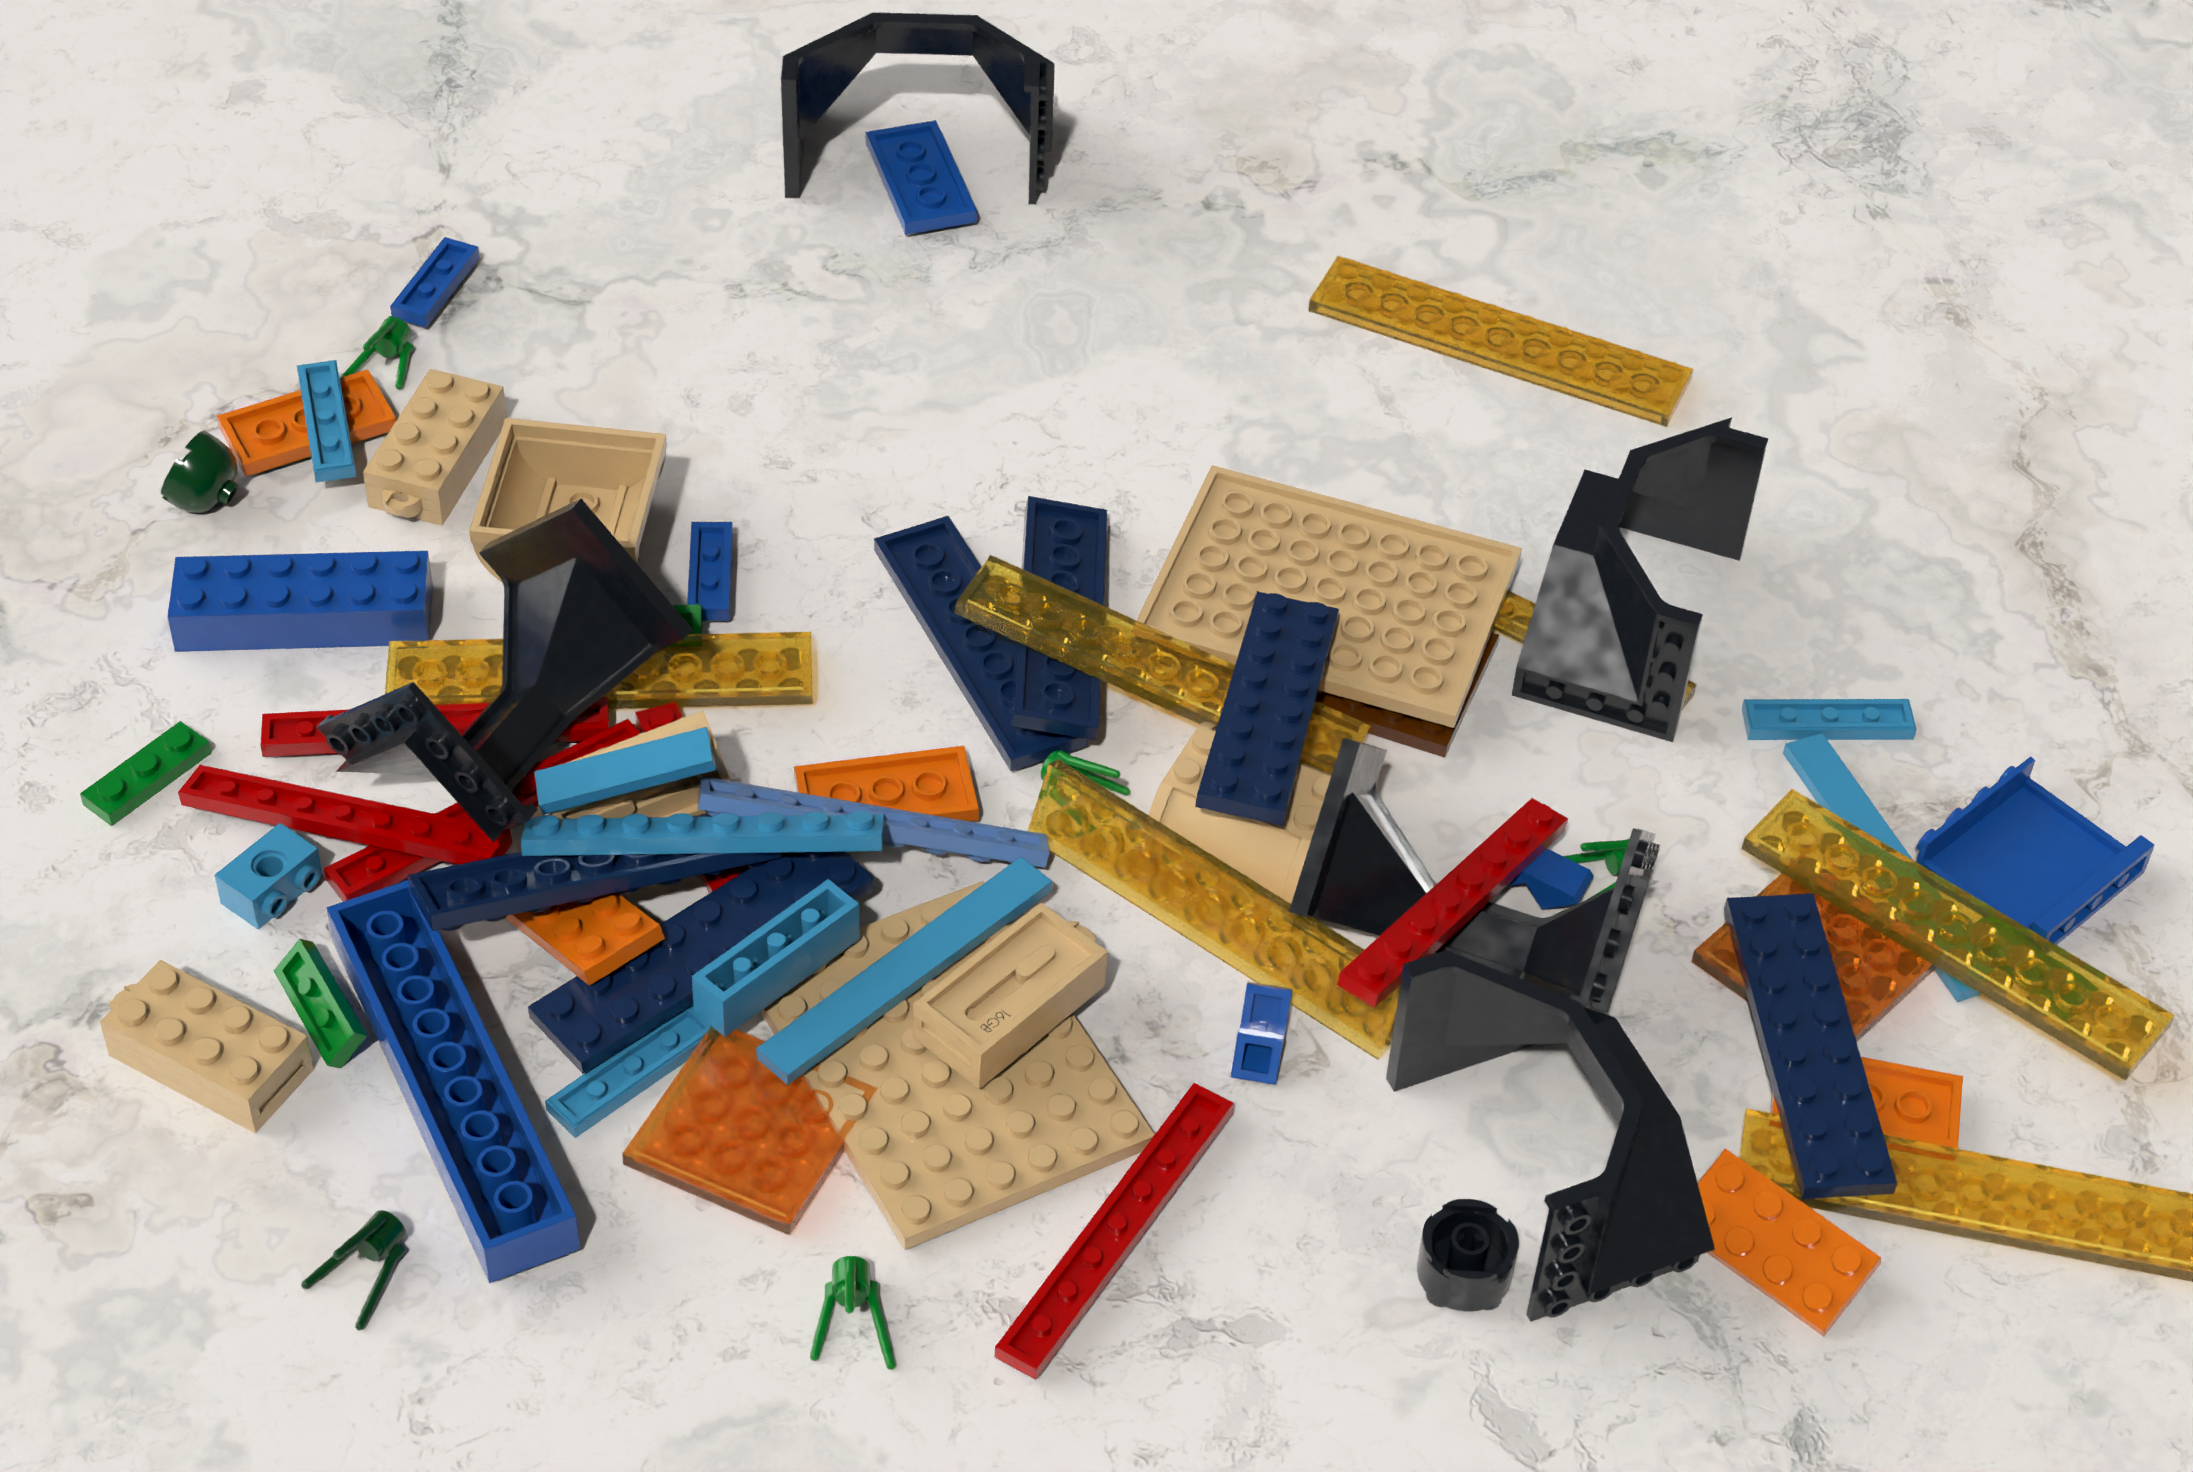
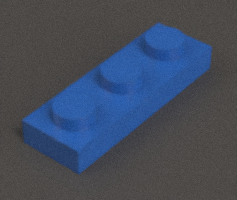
(435, 282)
(711, 569)

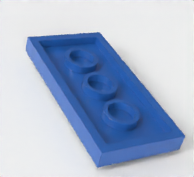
(921, 177)

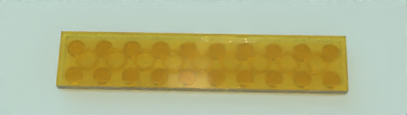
(1501, 340)
(1125, 652)
(692, 672)
(1207, 903)
(1959, 934)
(2005, 1202)

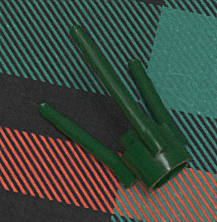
(374, 1240)

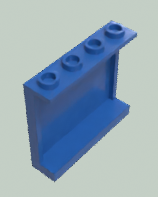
(2032, 855)

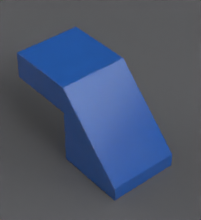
(1554, 880)
(1261, 1033)

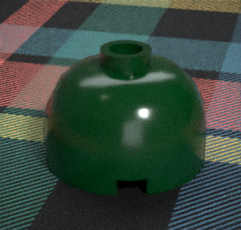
(202, 476)

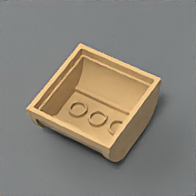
(555, 464)
(1258, 849)

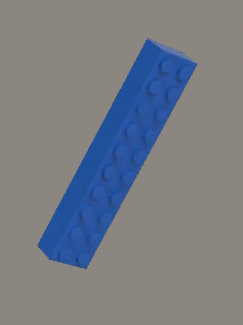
(454, 1083)

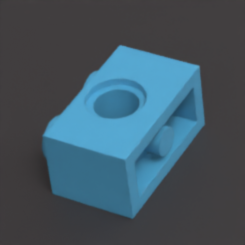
(269, 876)

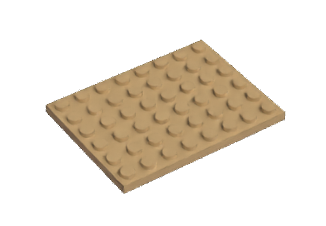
(1407, 591)
(931, 1139)

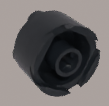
(1467, 1256)

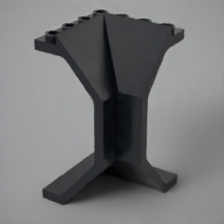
(824, 68)
(1598, 627)
(571, 632)
(1369, 875)
(1646, 1204)

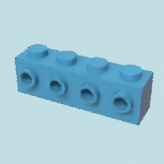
(775, 957)

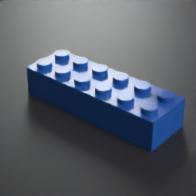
(300, 600)

